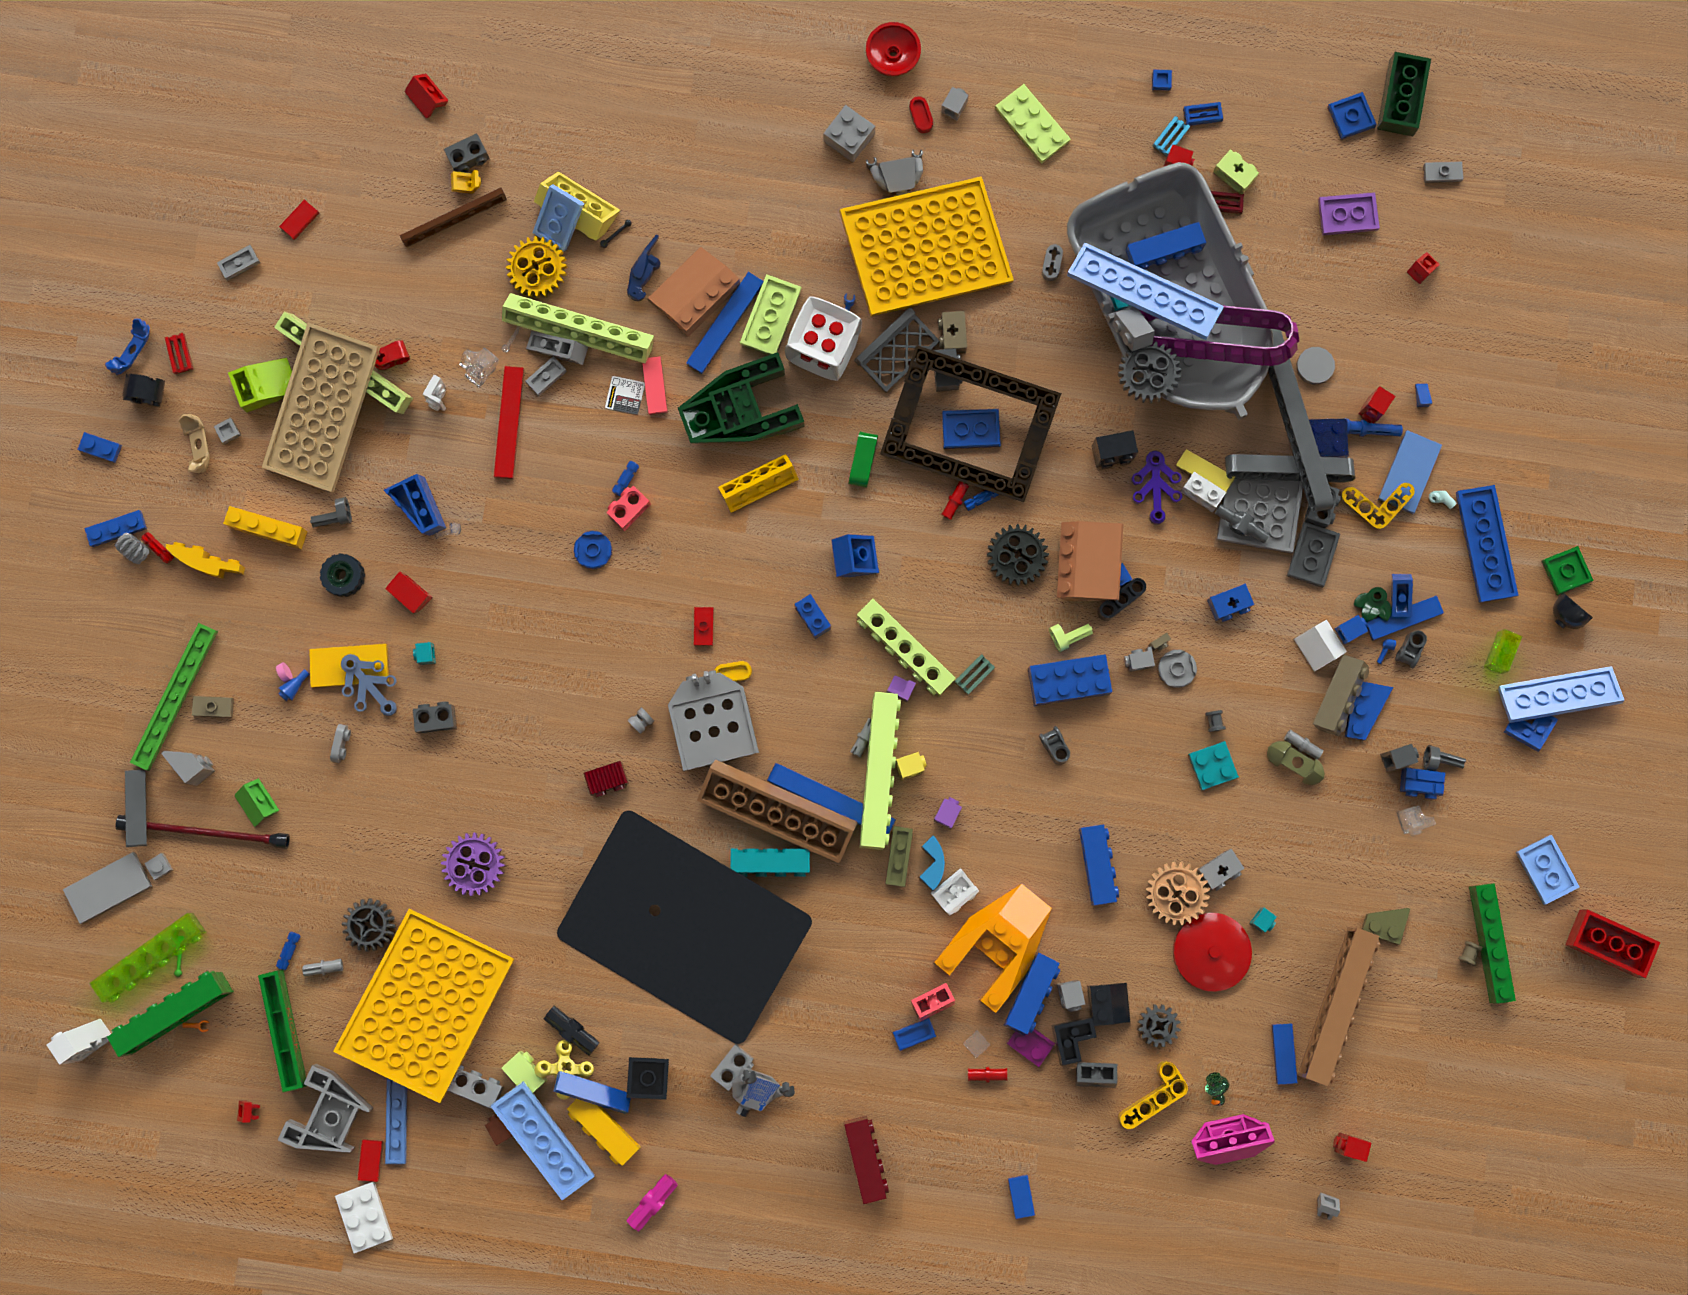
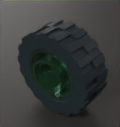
(334, 566)

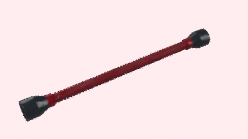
(278, 840)

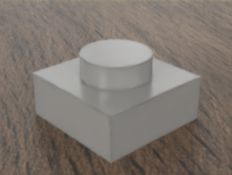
(227, 431)
(158, 866)

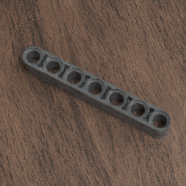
(1284, 468)

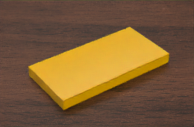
(327, 669)

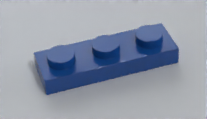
(114, 528)

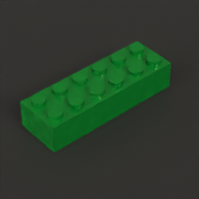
(169, 1014)

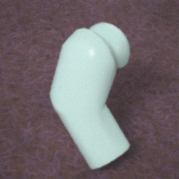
(1442, 497)

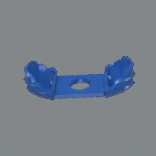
(141, 334)

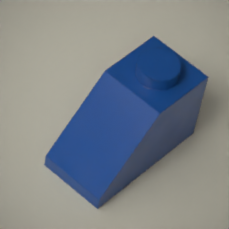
(1401, 595)

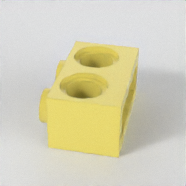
(911, 765)

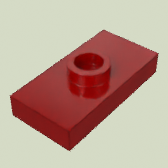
(703, 626)

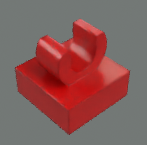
(245, 1111)

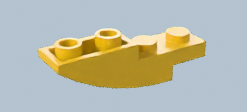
(198, 560)

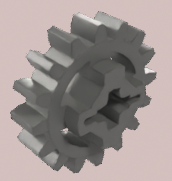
(1169, 1019)

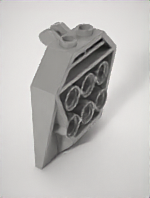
(696, 694)

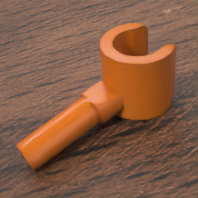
(196, 1025)

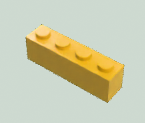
(265, 527)
(605, 1130)

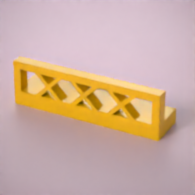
(760, 484)

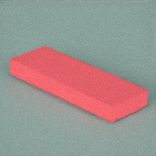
(654, 386)

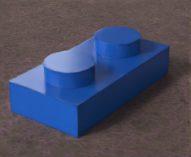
(99, 447)

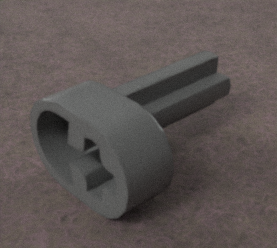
(342, 514)
(1433, 757)

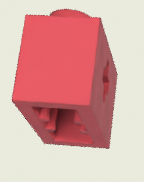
(933, 1002)

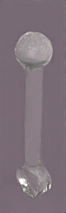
(505, 348)

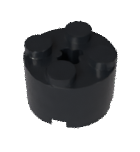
(143, 389)

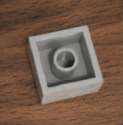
(849, 133)

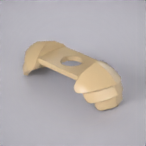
(194, 427)

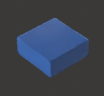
(1161, 79)

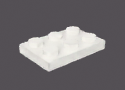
(364, 1217)

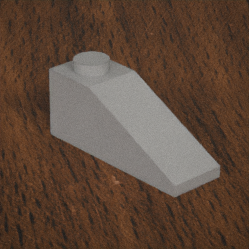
(558, 347)

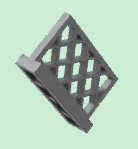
(883, 340)

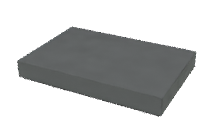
(1313, 554)

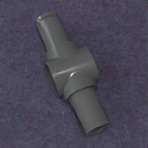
(1242, 523)

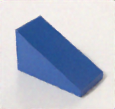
(1423, 395)

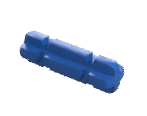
(625, 478)
(979, 499)
(288, 950)

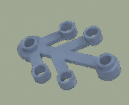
(366, 682)

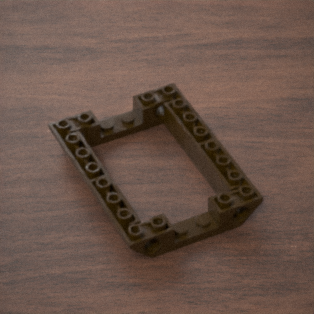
(925, 360)

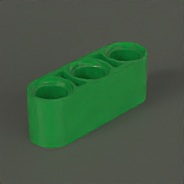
(863, 459)

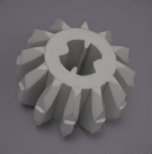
(132, 548)

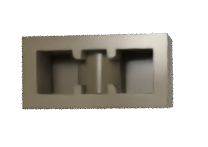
(956, 322)

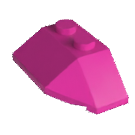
(1231, 1139)

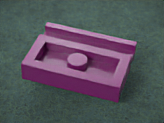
(1032, 1046)

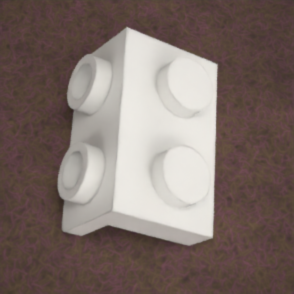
(955, 892)

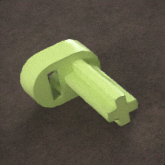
(1063, 640)

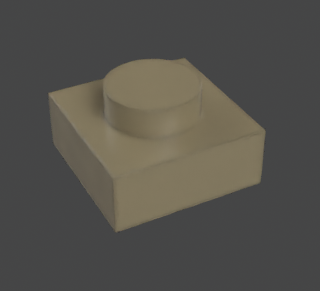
(1160, 643)

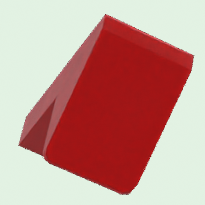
(1422, 267)

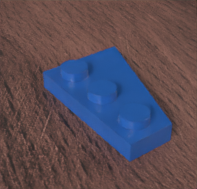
(1366, 710)

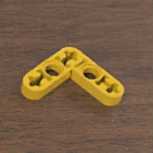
(1382, 510)

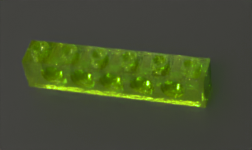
(104, 984)

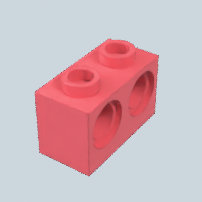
(632, 511)

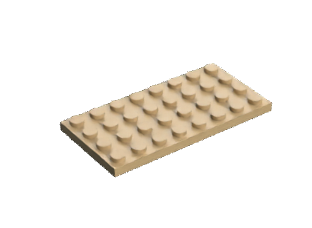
(320, 407)

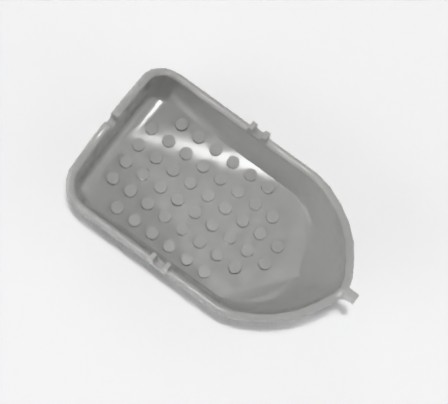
(1162, 203)

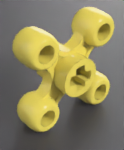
(563, 1062)

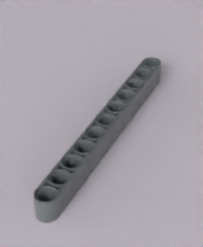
(1300, 433)

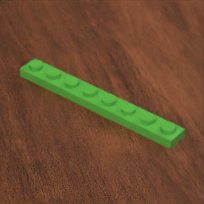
(173, 697)

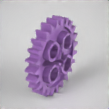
(478, 847)

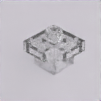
(478, 365)
(1413, 820)

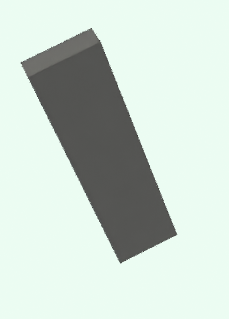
(135, 808)

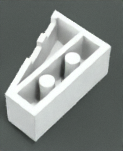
(78, 1042)

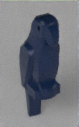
(642, 272)

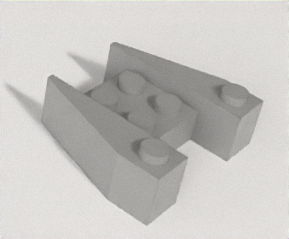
(331, 1116)

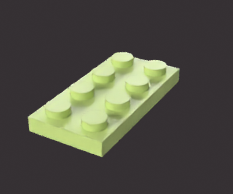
(1032, 123)
(770, 315)

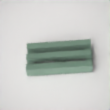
(985, 663)

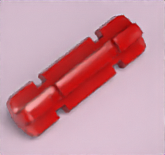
(157, 547)

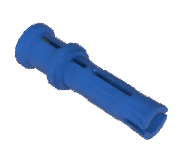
(1362, 428)

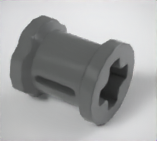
(1215, 721)

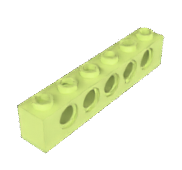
(874, 610)

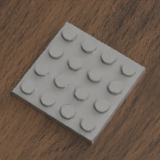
(1273, 507)

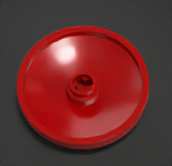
(1212, 952)

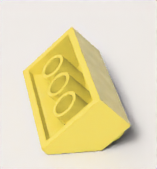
(596, 213)

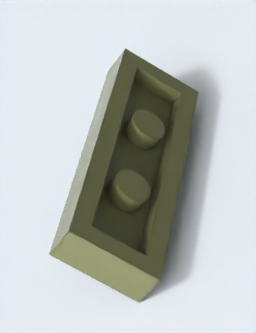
(899, 856)

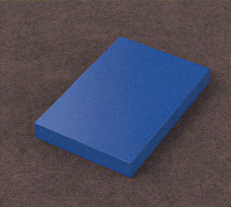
(971, 428)

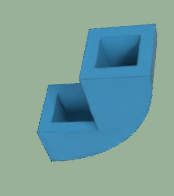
(934, 873)

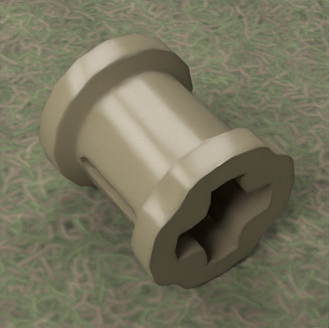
(1470, 953)

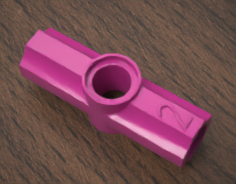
(652, 1202)

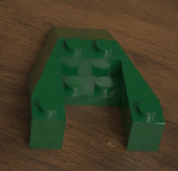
(729, 411)

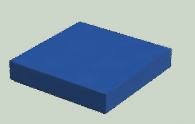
(1352, 115)

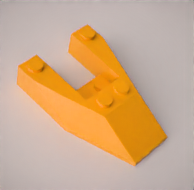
(1007, 934)

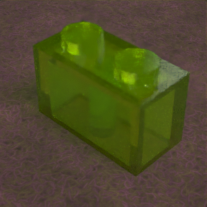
(1503, 651)

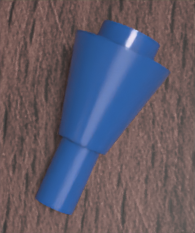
(289, 689)

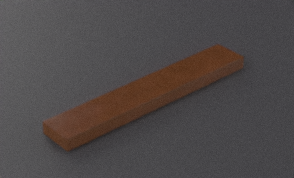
(453, 217)

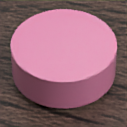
(284, 672)

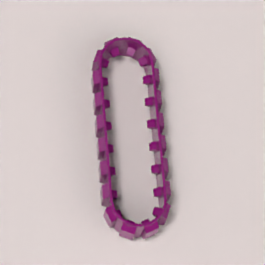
(1234, 352)

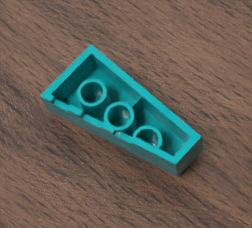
(771, 861)

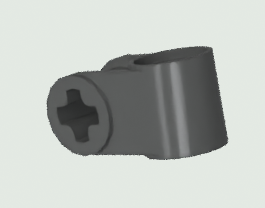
(1410, 652)
(1055, 744)

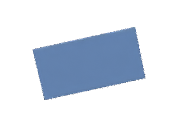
(1413, 466)

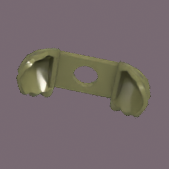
(1282, 753)

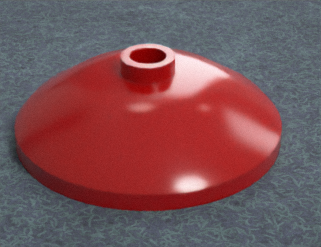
(893, 38)

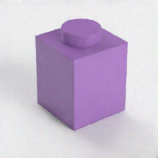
(948, 812)

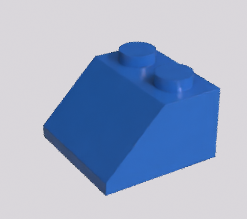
(854, 555)

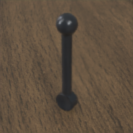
(604, 243)

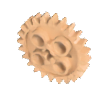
(1191, 882)

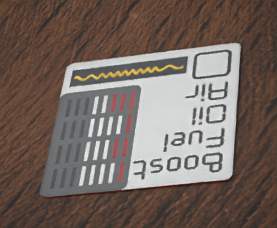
(625, 395)

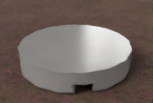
(1315, 365)
(1177, 668)

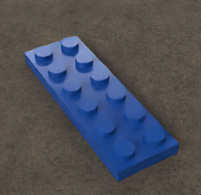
(1487, 543)

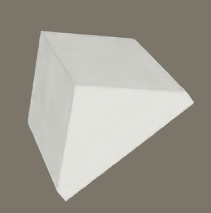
(1320, 645)

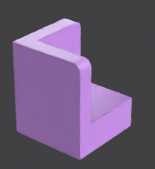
(901, 687)

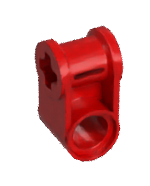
(392, 355)

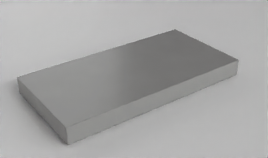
(107, 887)

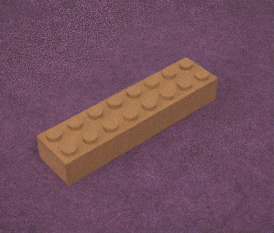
(777, 811)
(1338, 1006)

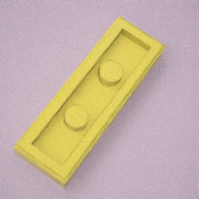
(1192, 463)

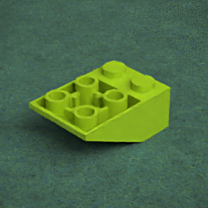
(261, 383)

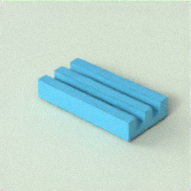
(1180, 124)

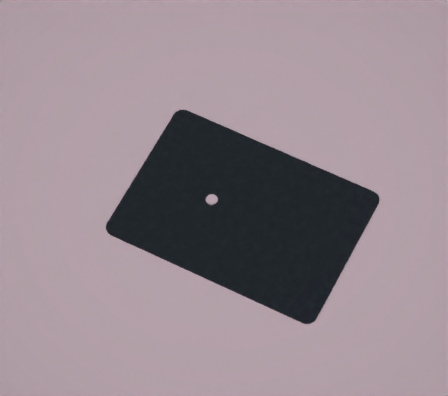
(712, 945)

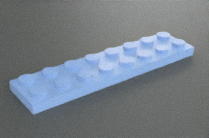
(1145, 291)

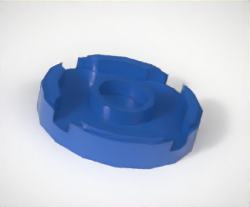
(593, 550)

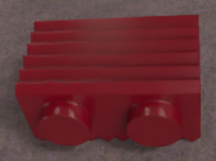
(606, 778)

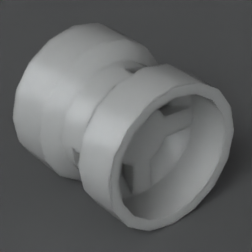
(637, 723)

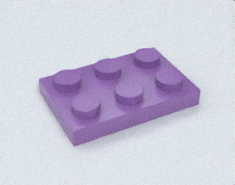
(1348, 213)

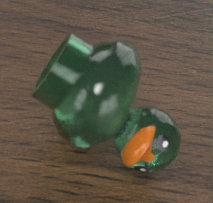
(1216, 1087)

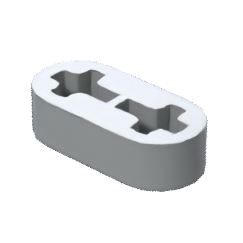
(1047, 262)

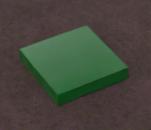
(1567, 570)

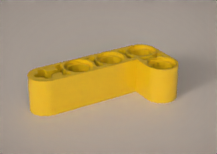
(1150, 1099)

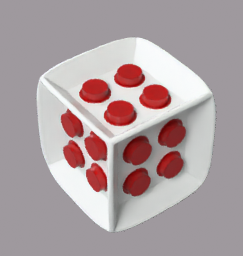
(823, 338)

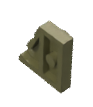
(1387, 924)

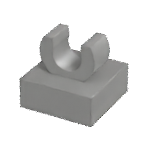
(1328, 1205)

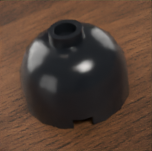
(1569, 613)

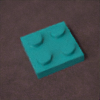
(1213, 765)

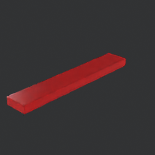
(508, 422)

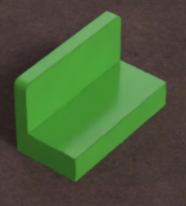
(256, 802)

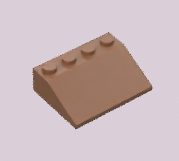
(695, 291)
(1090, 561)

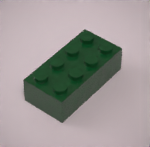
(1404, 94)

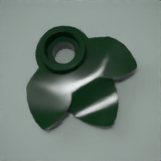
(1373, 607)

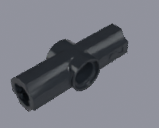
(571, 1030)

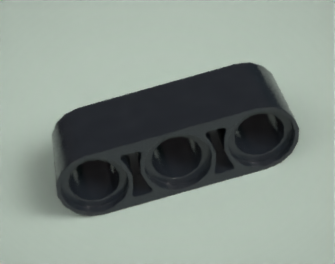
(1128, 593)

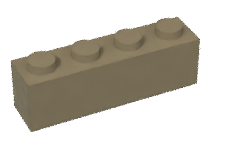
(1341, 695)

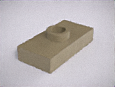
(212, 706)

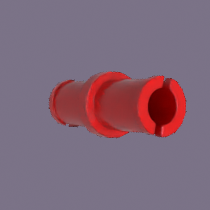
(955, 500)
(987, 1074)

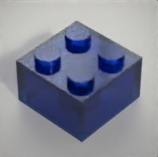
(1331, 437)

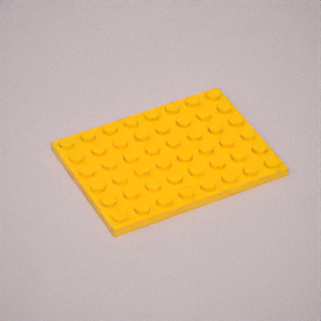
(926, 246)
(424, 1006)

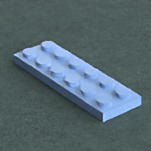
(1560, 694)
(542, 1140)

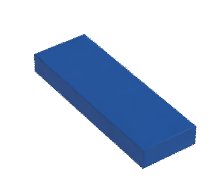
(1284, 1053)

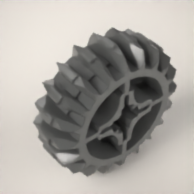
(352, 918)

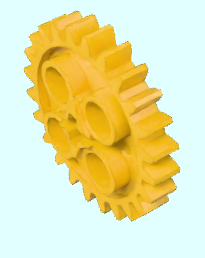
(528, 252)

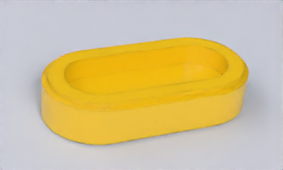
(735, 671)

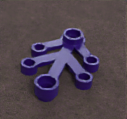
(1156, 483)

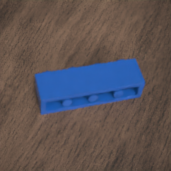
(1166, 246)
(1098, 865)
(1031, 994)

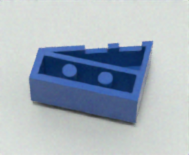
(417, 503)

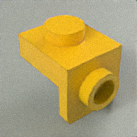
(465, 182)

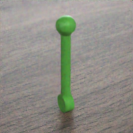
(178, 972)

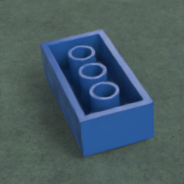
(1070, 680)

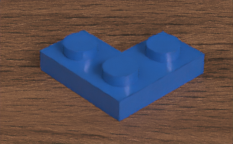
(1532, 734)

